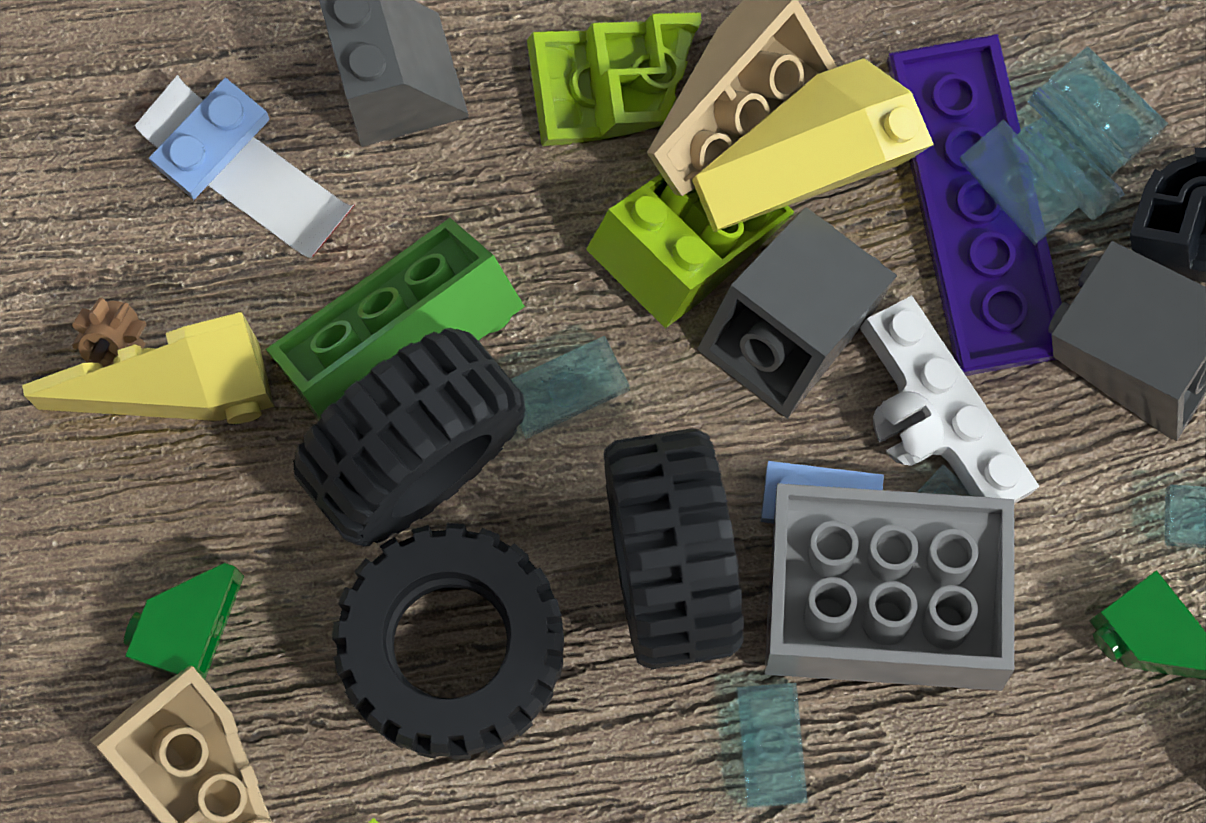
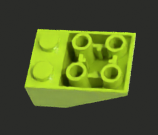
(667, 249)

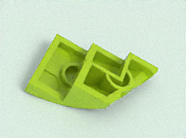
(609, 77)

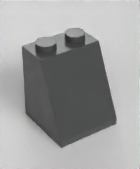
(393, 67)
(795, 311)
(1137, 337)

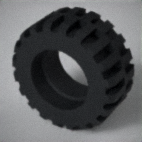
(408, 436)
(674, 548)
(424, 565)

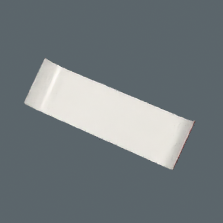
(256, 179)

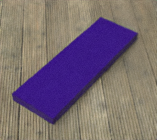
(988, 273)

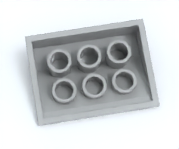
(891, 587)

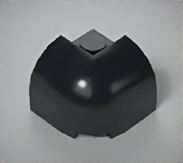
(1173, 217)

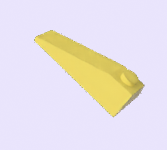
(817, 140)
(201, 374)

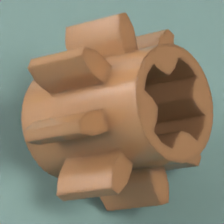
(105, 330)

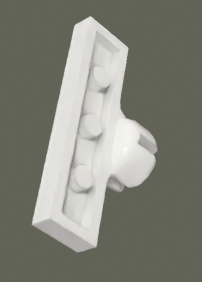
(940, 408)

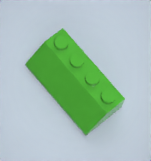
(424, 289)

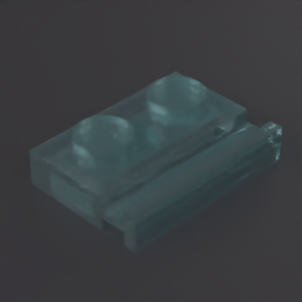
(1097, 112)

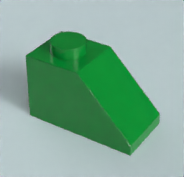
(184, 623)
(1152, 631)

